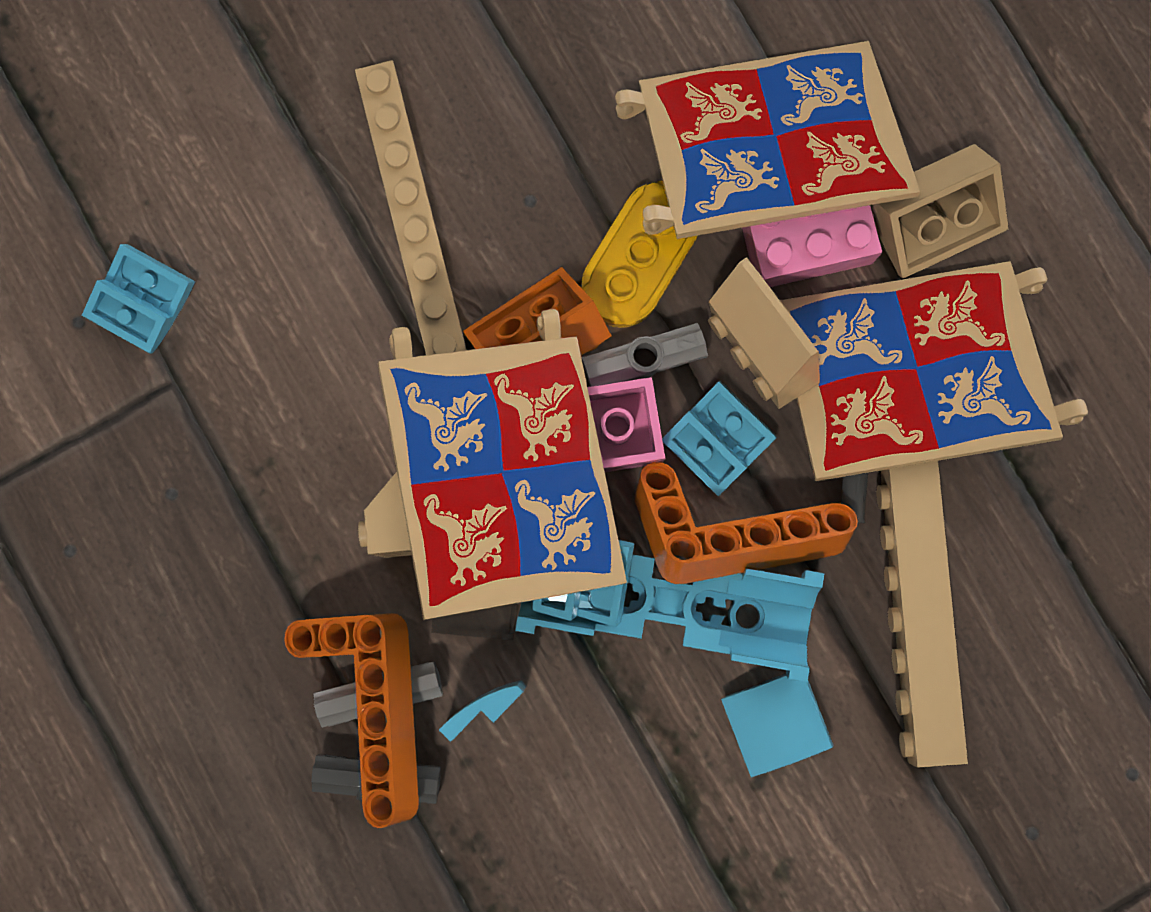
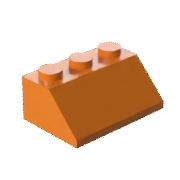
(517, 318)

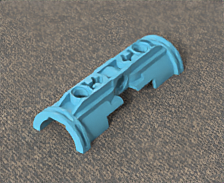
(773, 642)

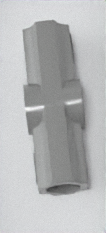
(669, 348)
(340, 704)

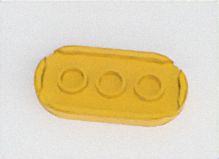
(632, 266)

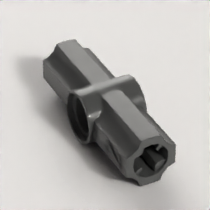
(343, 777)

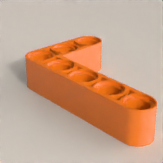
(736, 538)
(374, 700)

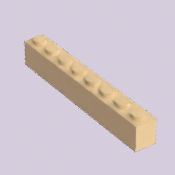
(922, 616)

